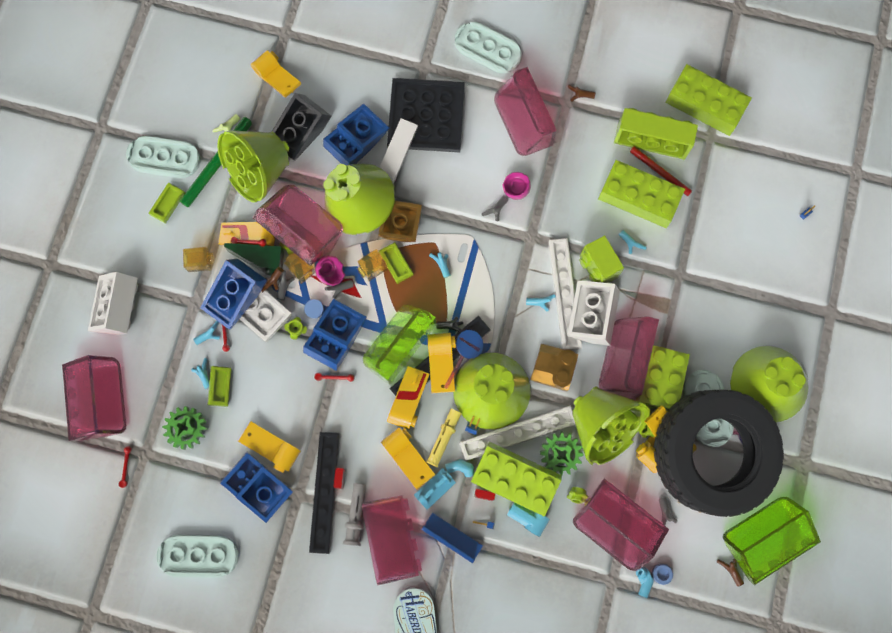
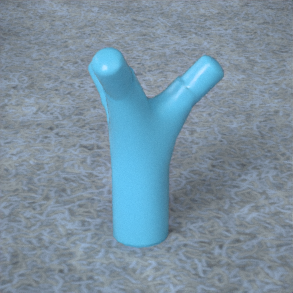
(630, 241)
(442, 262)
(540, 301)
(207, 335)
(202, 373)

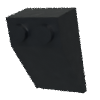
(300, 124)

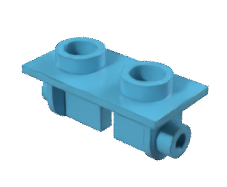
(434, 488)

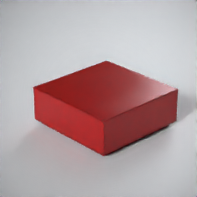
(339, 478)
(486, 495)

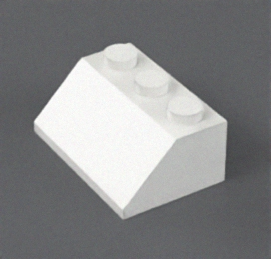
(113, 304)
(594, 312)

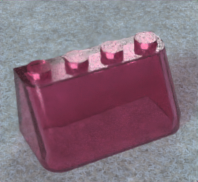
(525, 114)
(299, 224)
(628, 356)
(93, 398)
(620, 526)
(391, 539)

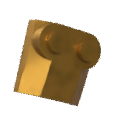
(402, 223)
(554, 367)

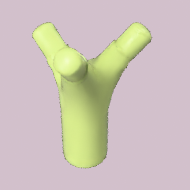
(228, 124)

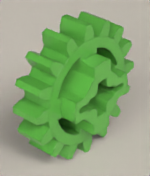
(181, 435)
(568, 446)

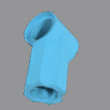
(531, 520)

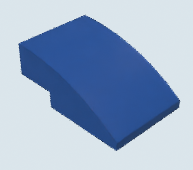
(355, 136)
(334, 334)
(256, 487)

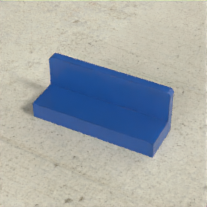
(452, 537)

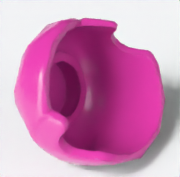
(516, 185)
(330, 270)

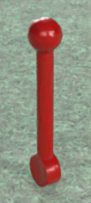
(262, 242)
(226, 347)
(319, 377)
(123, 483)

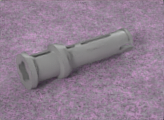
(358, 491)

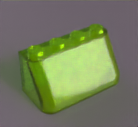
(398, 342)
(771, 538)

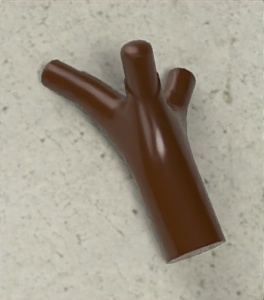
(580, 93)
(273, 279)
(732, 569)

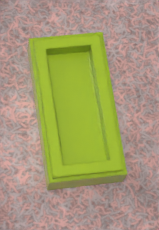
(166, 203)
(396, 263)
(219, 386)

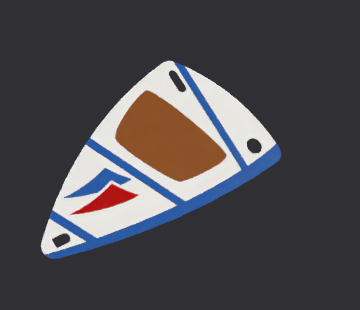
(461, 295)

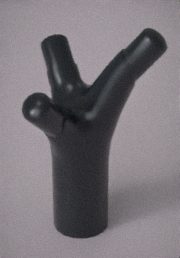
(453, 324)

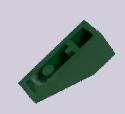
(261, 257)

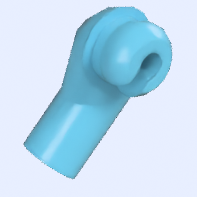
(461, 465)
(646, 581)

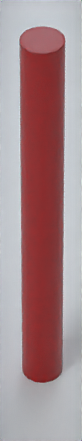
(658, 169)

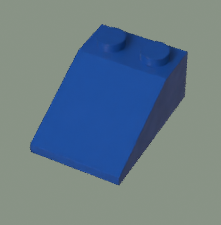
(232, 292)

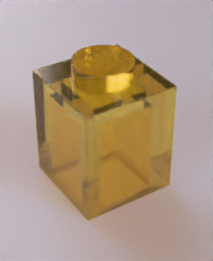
(197, 259)
(371, 265)
(299, 268)

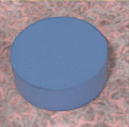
(314, 308)
(662, 574)

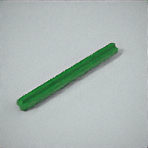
(209, 170)

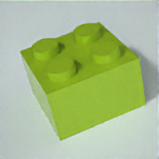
(601, 261)

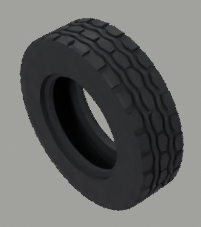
(761, 457)

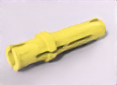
(446, 432)

